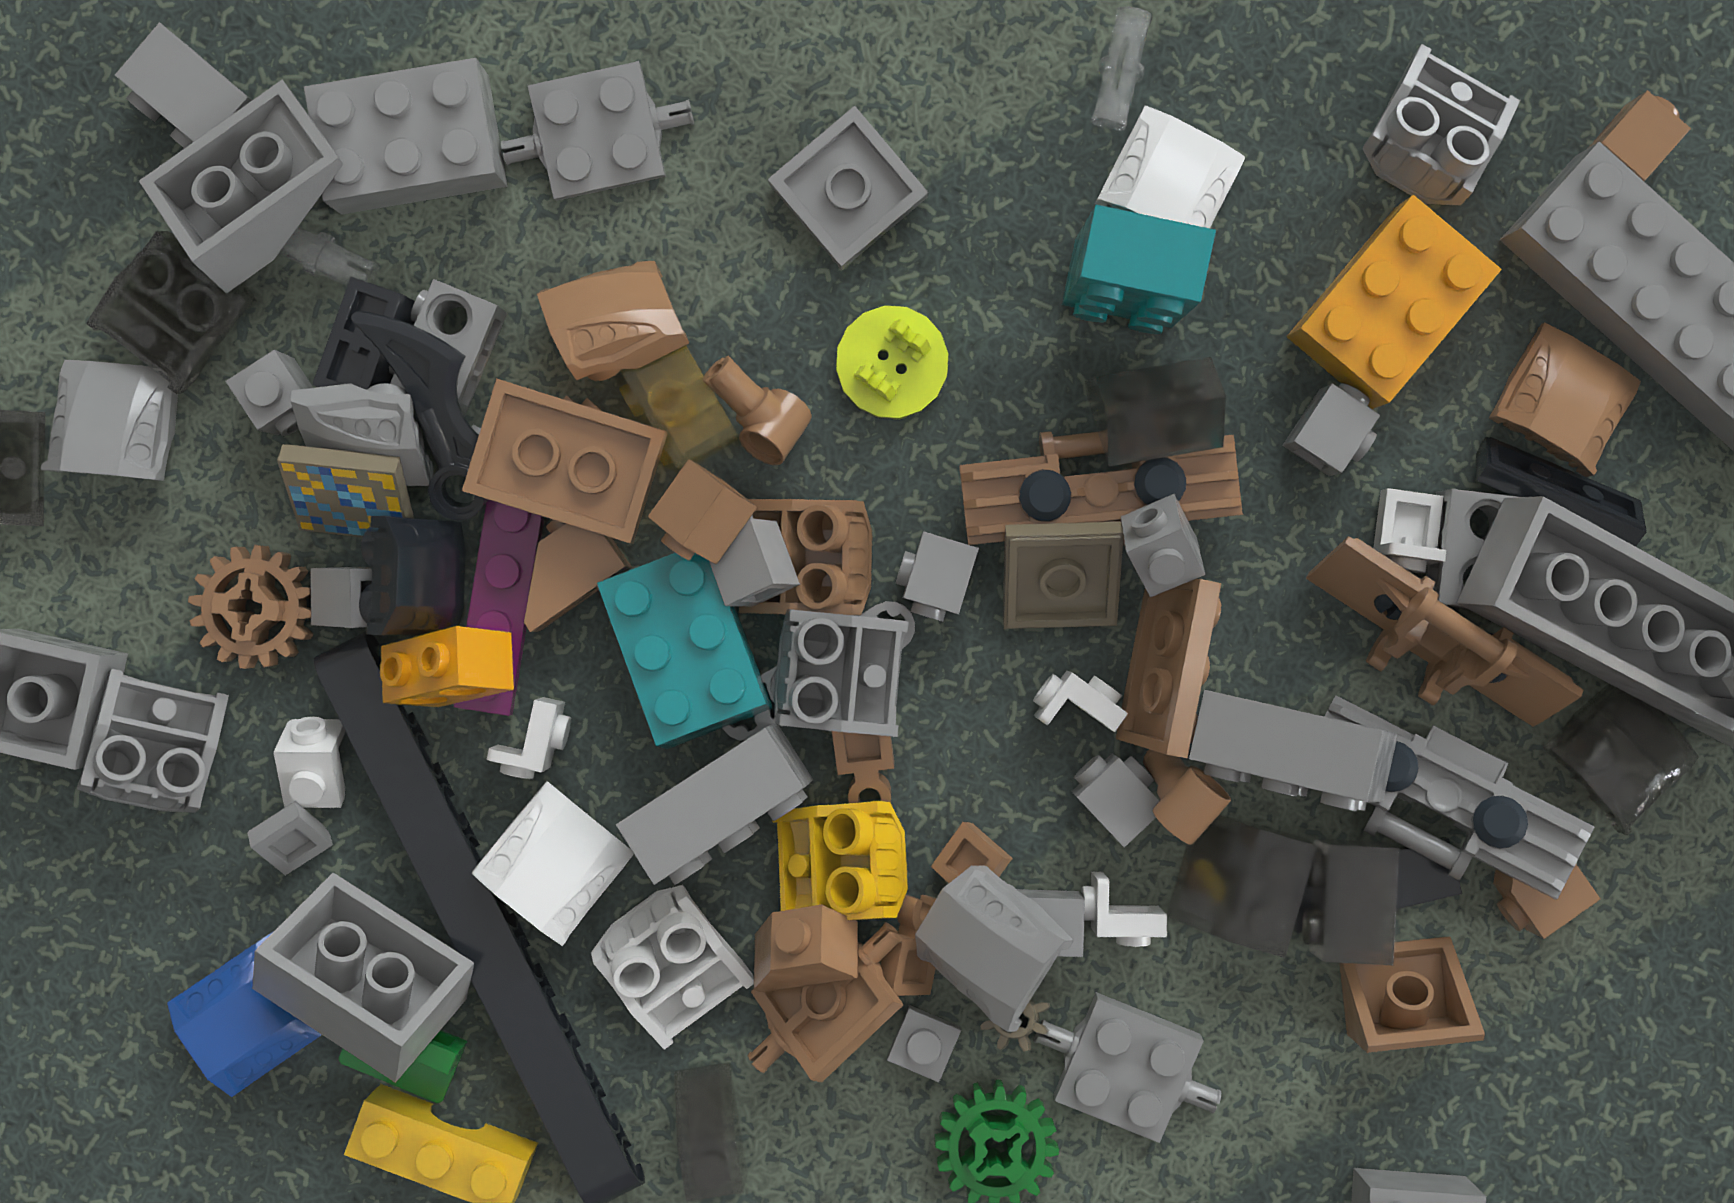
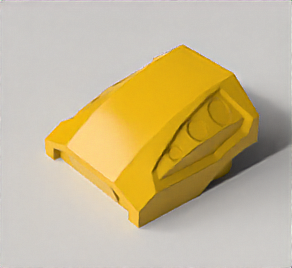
(843, 859)

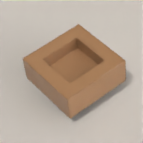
(968, 848)

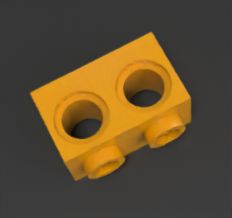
(447, 667)

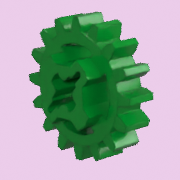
(1013, 1128)

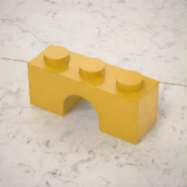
(409, 1141)

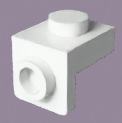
(1409, 529)
(1094, 698)
(546, 732)
(311, 763)
(1128, 923)

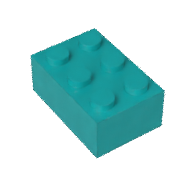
(1137, 269)
(683, 649)

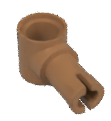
(769, 417)
(1186, 796)

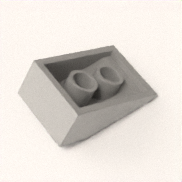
(244, 186)

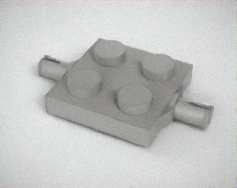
(597, 131)
(1128, 1067)

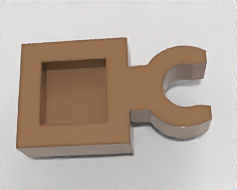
(864, 757)
(901, 965)

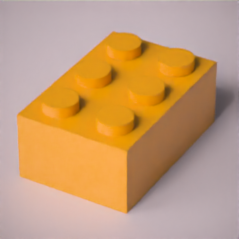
(1394, 302)

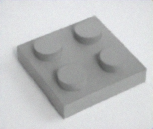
(848, 187)

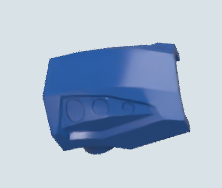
(234, 1029)

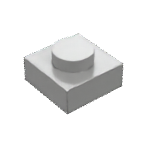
(289, 838)
(923, 1043)

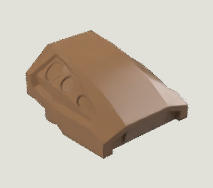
(612, 320)
(1565, 398)
(842, 559)

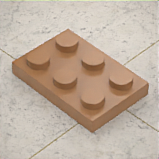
(564, 461)
(1169, 667)

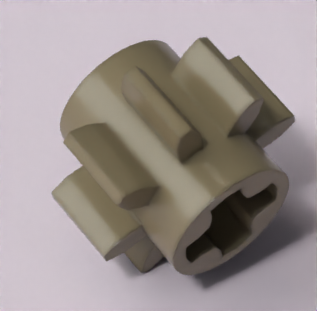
(1031, 1011)

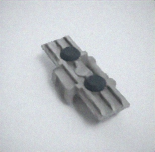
(1466, 785)

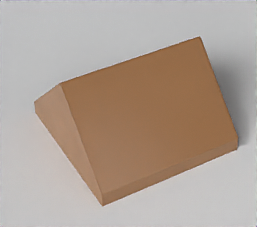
(1413, 1002)

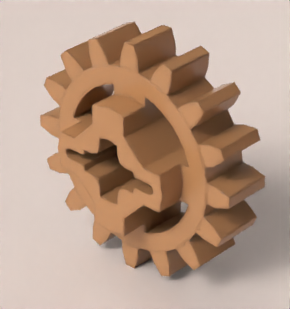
(255, 584)

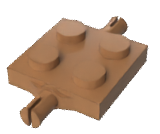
(829, 1019)

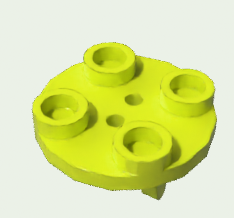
(875, 382)

